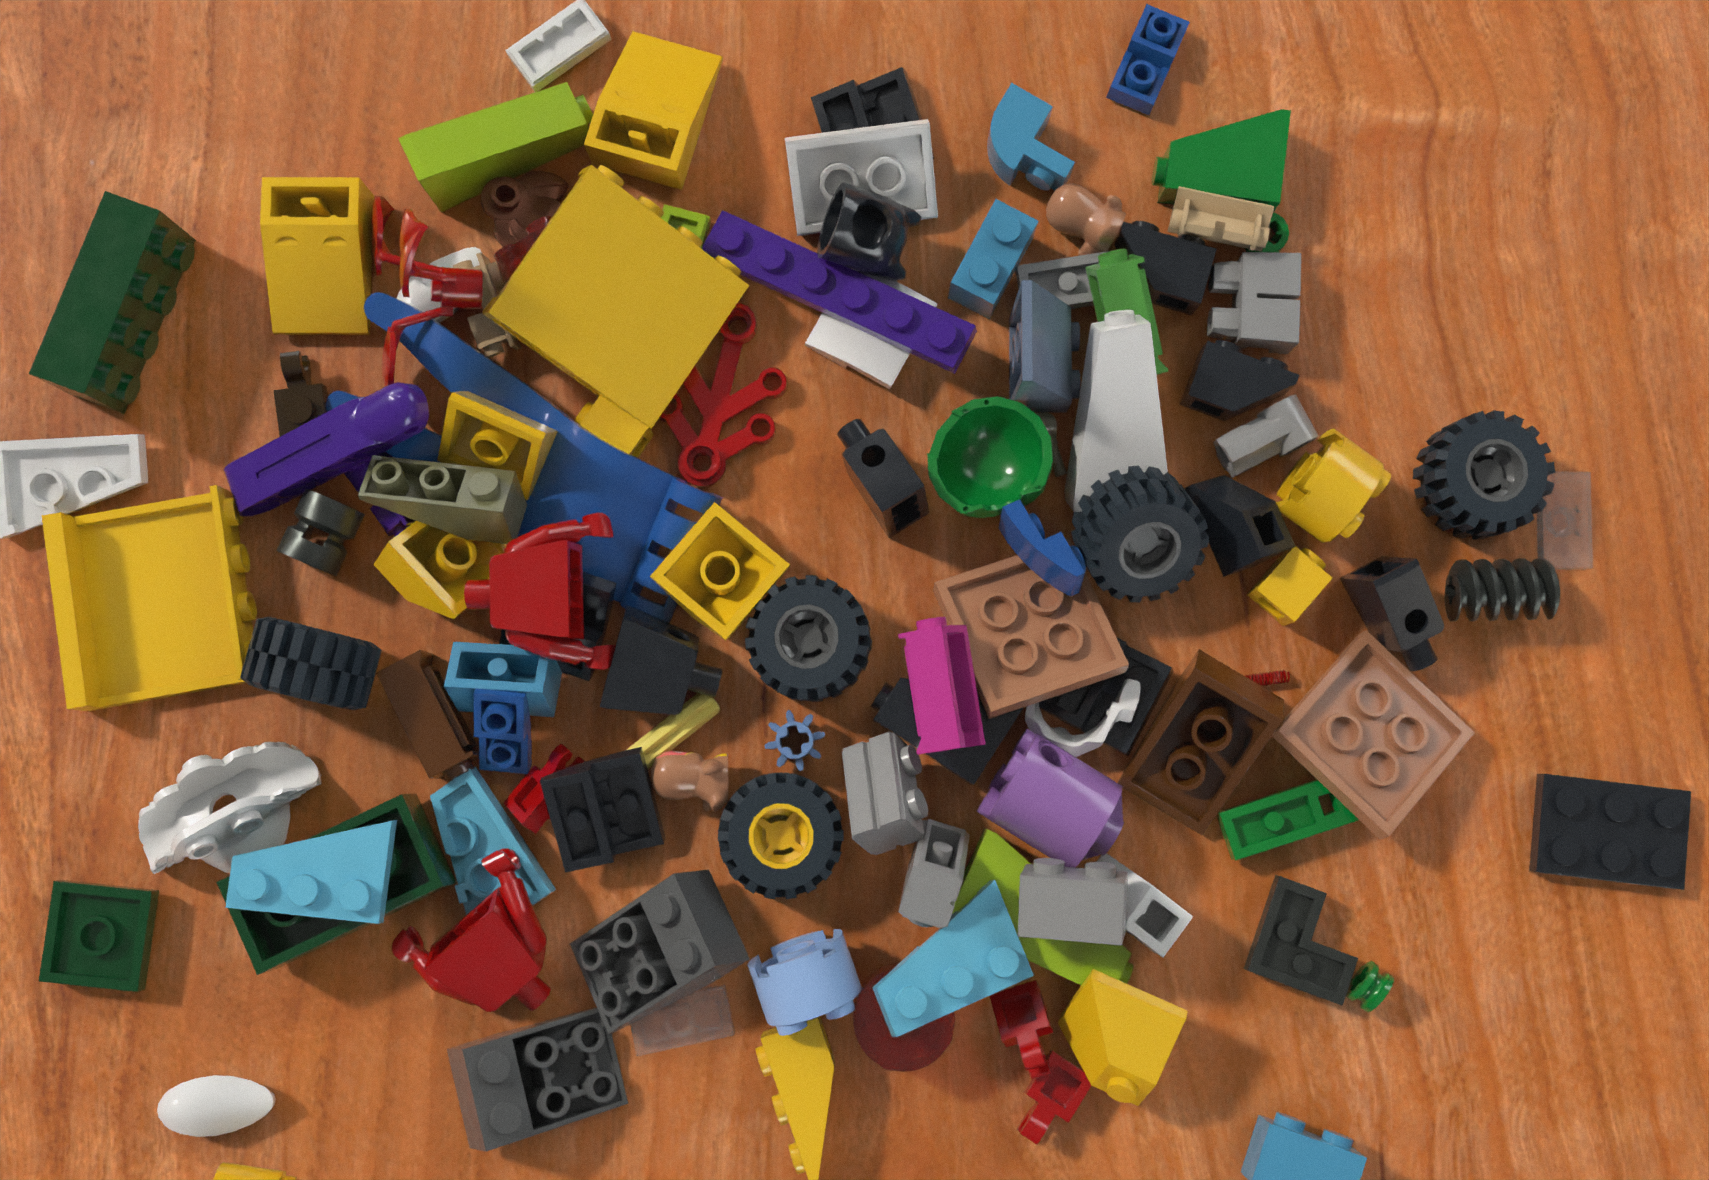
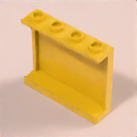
(618, 296)
(150, 599)

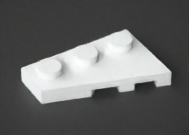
(65, 476)

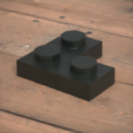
(1285, 949)

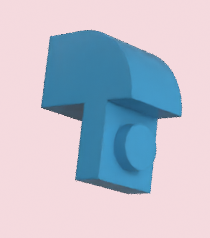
(1015, 143)

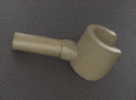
(1051, 426)

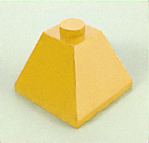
(434, 565)
(1120, 1035)

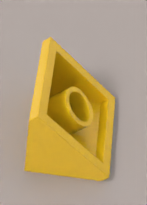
(494, 437)
(719, 571)

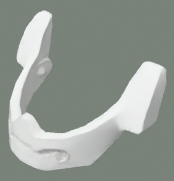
(1120, 710)

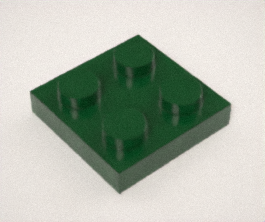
(99, 935)

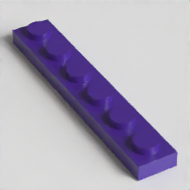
(841, 292)

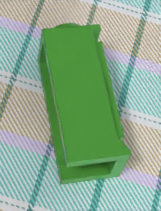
(1122, 285)

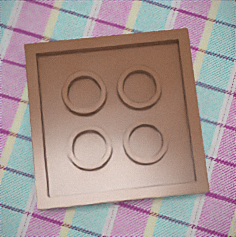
(1028, 635)
(1373, 734)

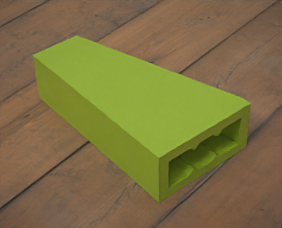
(498, 141)
(1070, 959)

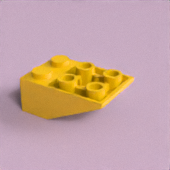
(653, 110)
(317, 254)

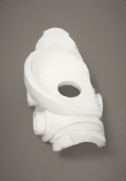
(261, 780)

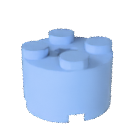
(806, 981)

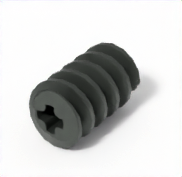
(1503, 586)

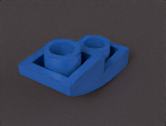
(1147, 59)
(1049, 557)
(503, 731)

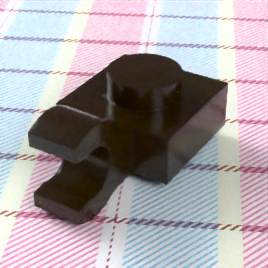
(301, 399)

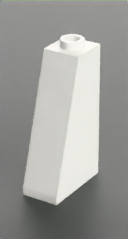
(1117, 406)

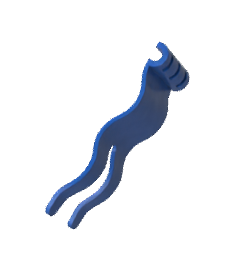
(579, 473)

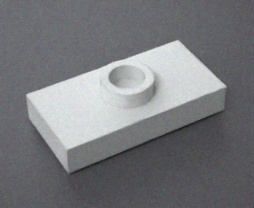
(558, 44)

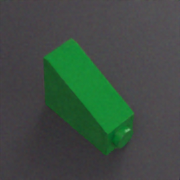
(1231, 161)

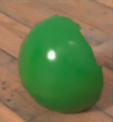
(990, 457)

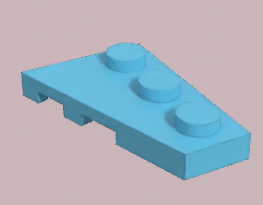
(473, 828)
(318, 877)
(955, 965)

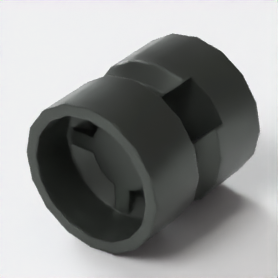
(326, 515)

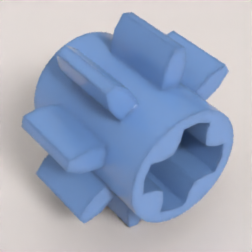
(783, 732)

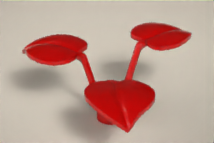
(448, 285)

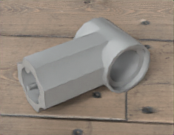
(1275, 432)

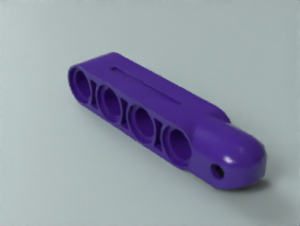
(326, 447)

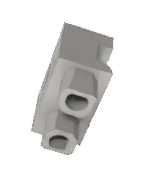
(1263, 301)

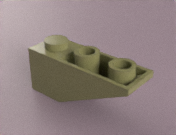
(447, 496)

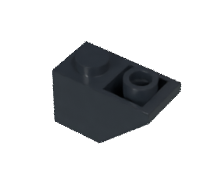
(1173, 265)
(1232, 383)
(1241, 524)

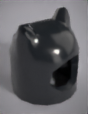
(866, 232)

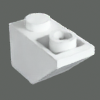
(1150, 913)

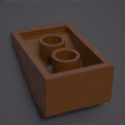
(1202, 742)

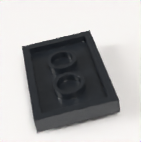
(1610, 831)

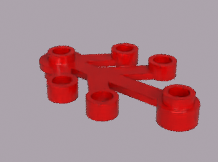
(720, 407)

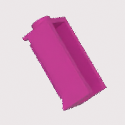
(943, 686)

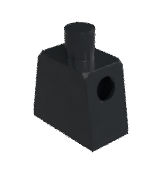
(883, 477)
(1397, 607)
(655, 667)

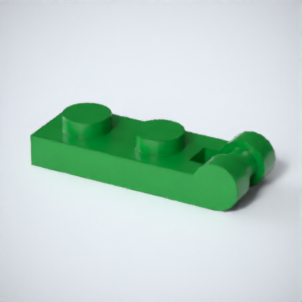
(1280, 819)

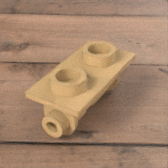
(1221, 218)
(486, 332)

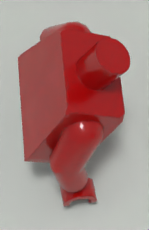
(539, 592)
(490, 950)

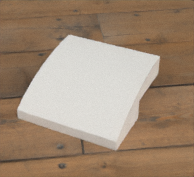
(859, 349)

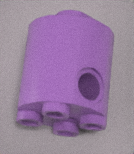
(1054, 802)

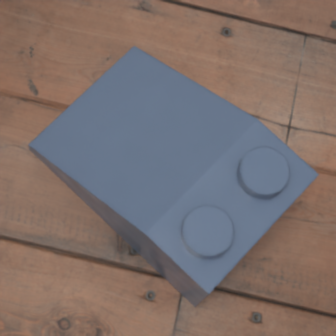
(1042, 351)

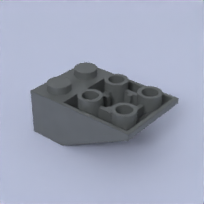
(659, 949)
(536, 1078)

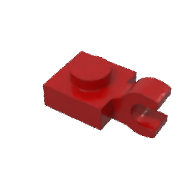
(528, 800)
(1021, 1021)
(1054, 1094)

